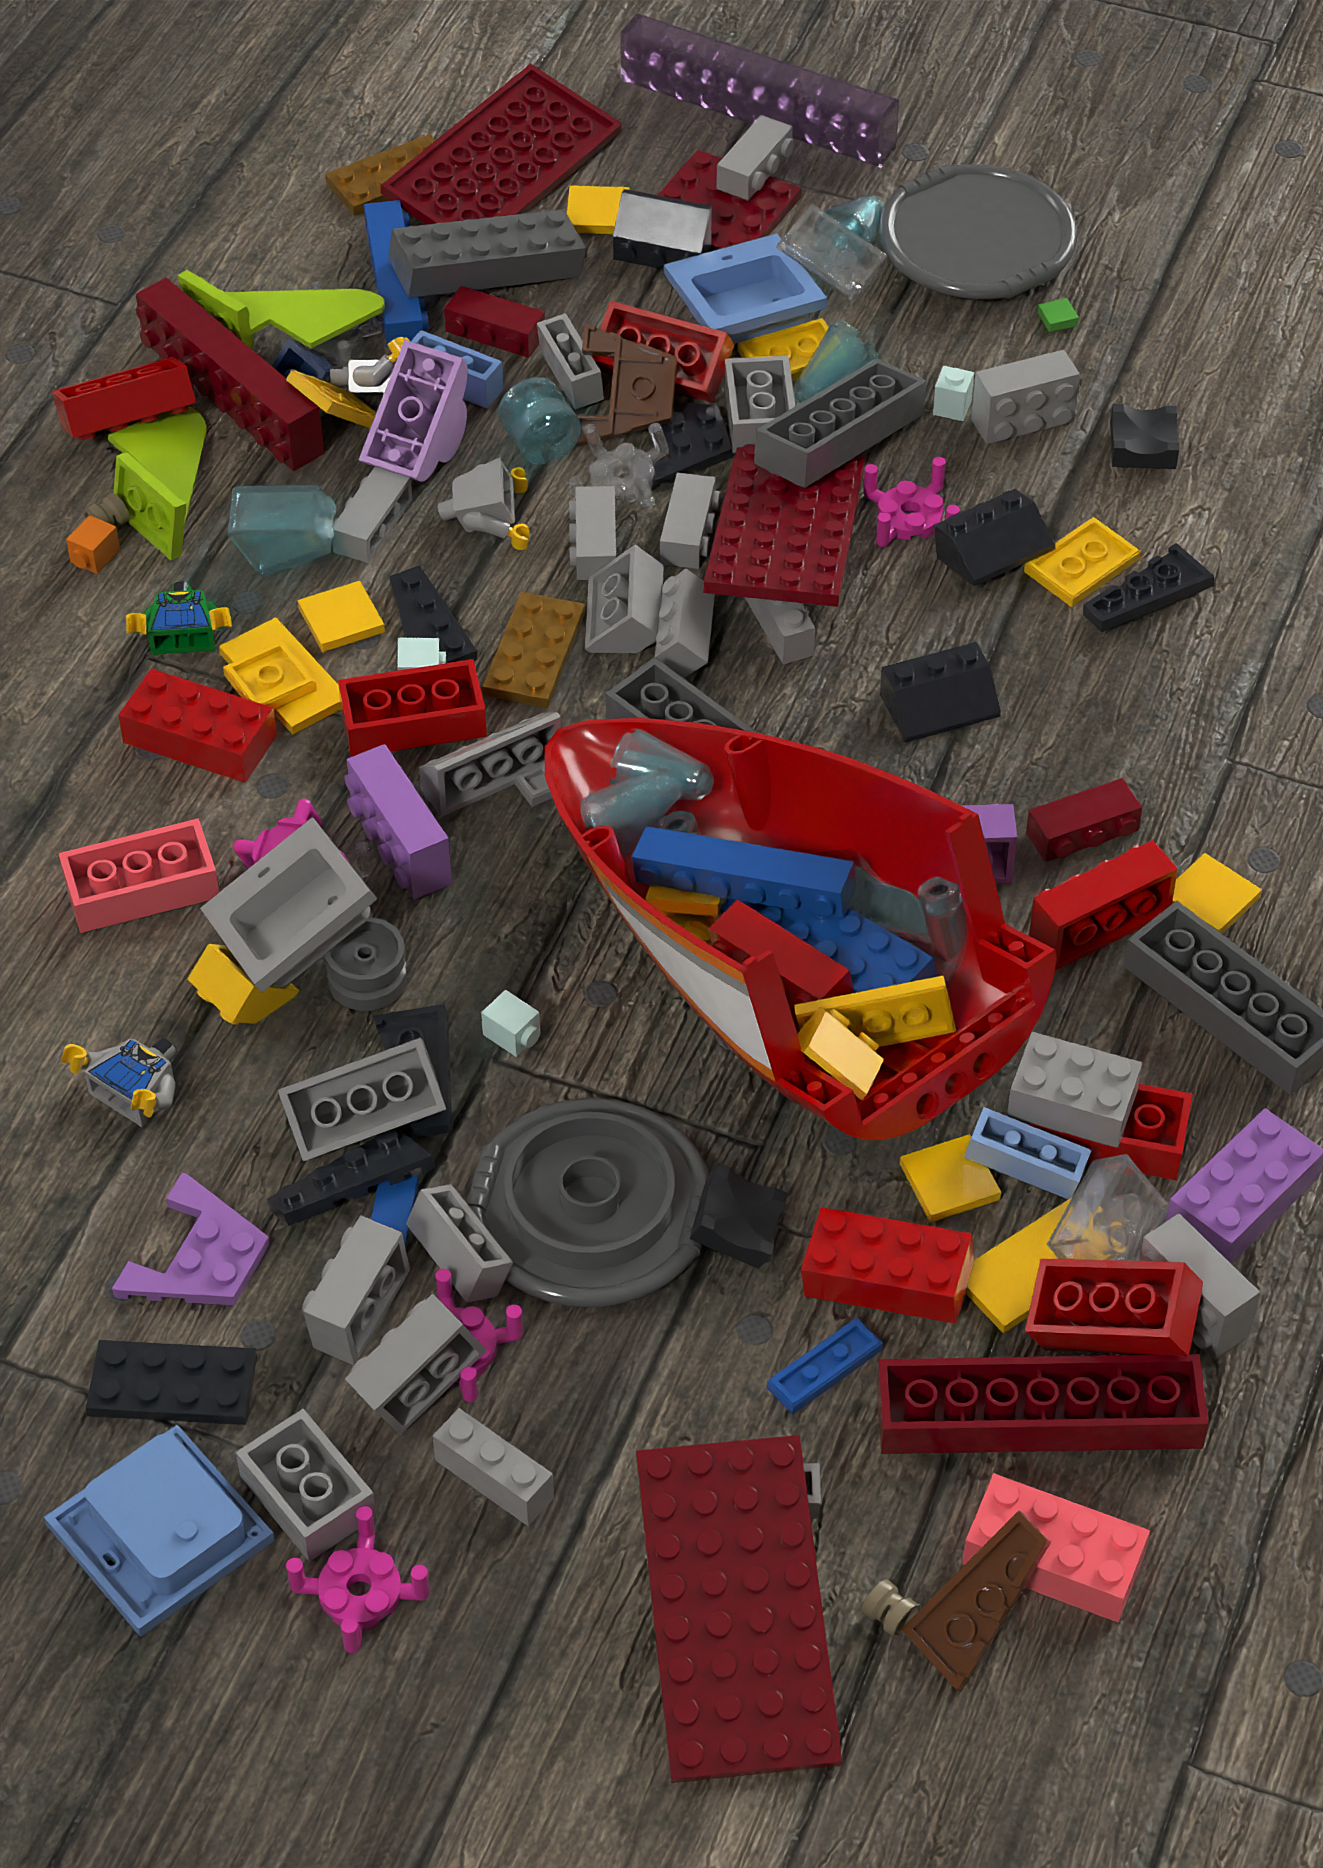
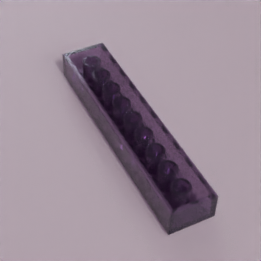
(752, 85)

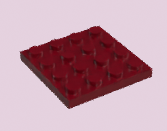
(733, 218)

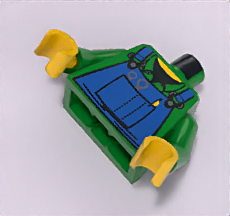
(179, 621)

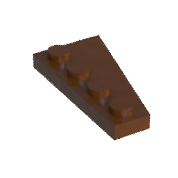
(974, 1603)

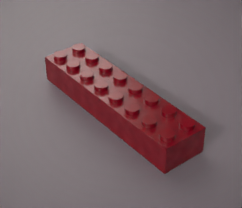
(231, 374)
(1041, 1404)

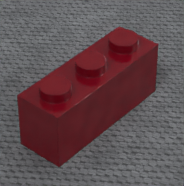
(493, 321)
(1084, 820)

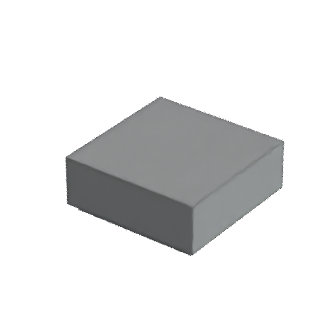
(533, 785)

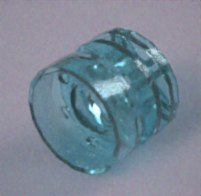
(539, 420)

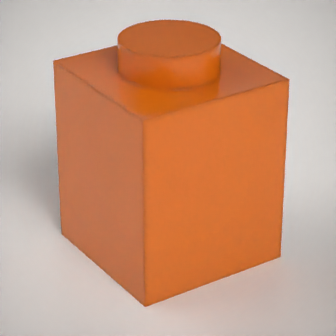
(93, 544)

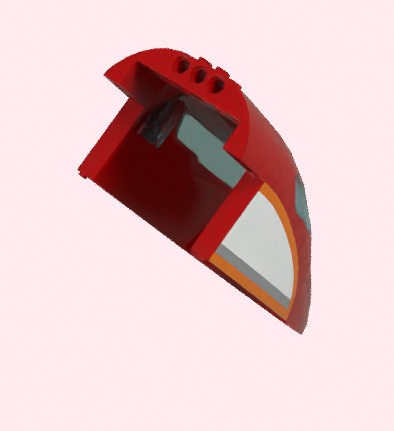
(916, 874)

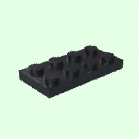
(171, 1382)

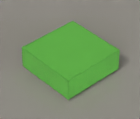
(1058, 315)

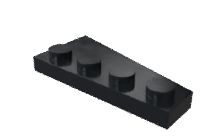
(1157, 586)
(427, 615)
(432, 1026)
(350, 1175)

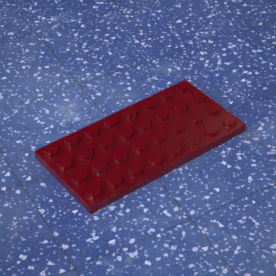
(503, 153)
(783, 537)
(737, 1609)

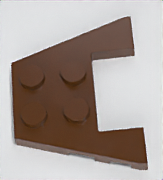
(640, 385)

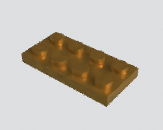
(362, 180)
(534, 650)

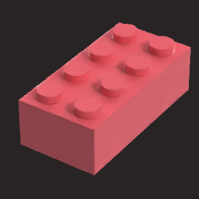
(139, 875)
(1089, 1555)

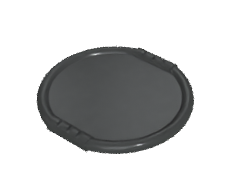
(977, 231)
(591, 1201)

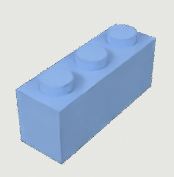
(1027, 1153)

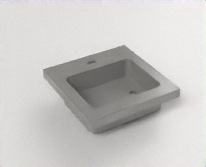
(290, 907)

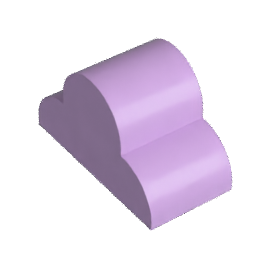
(419, 413)

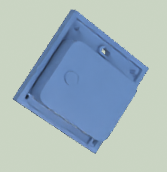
(746, 289)
(163, 1524)

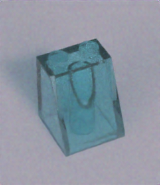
(281, 525)

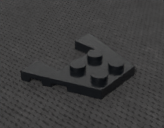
(694, 440)

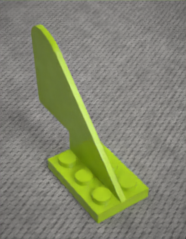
(302, 314)
(159, 475)

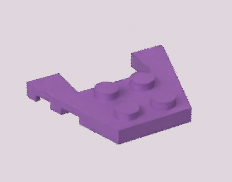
(213, 1259)

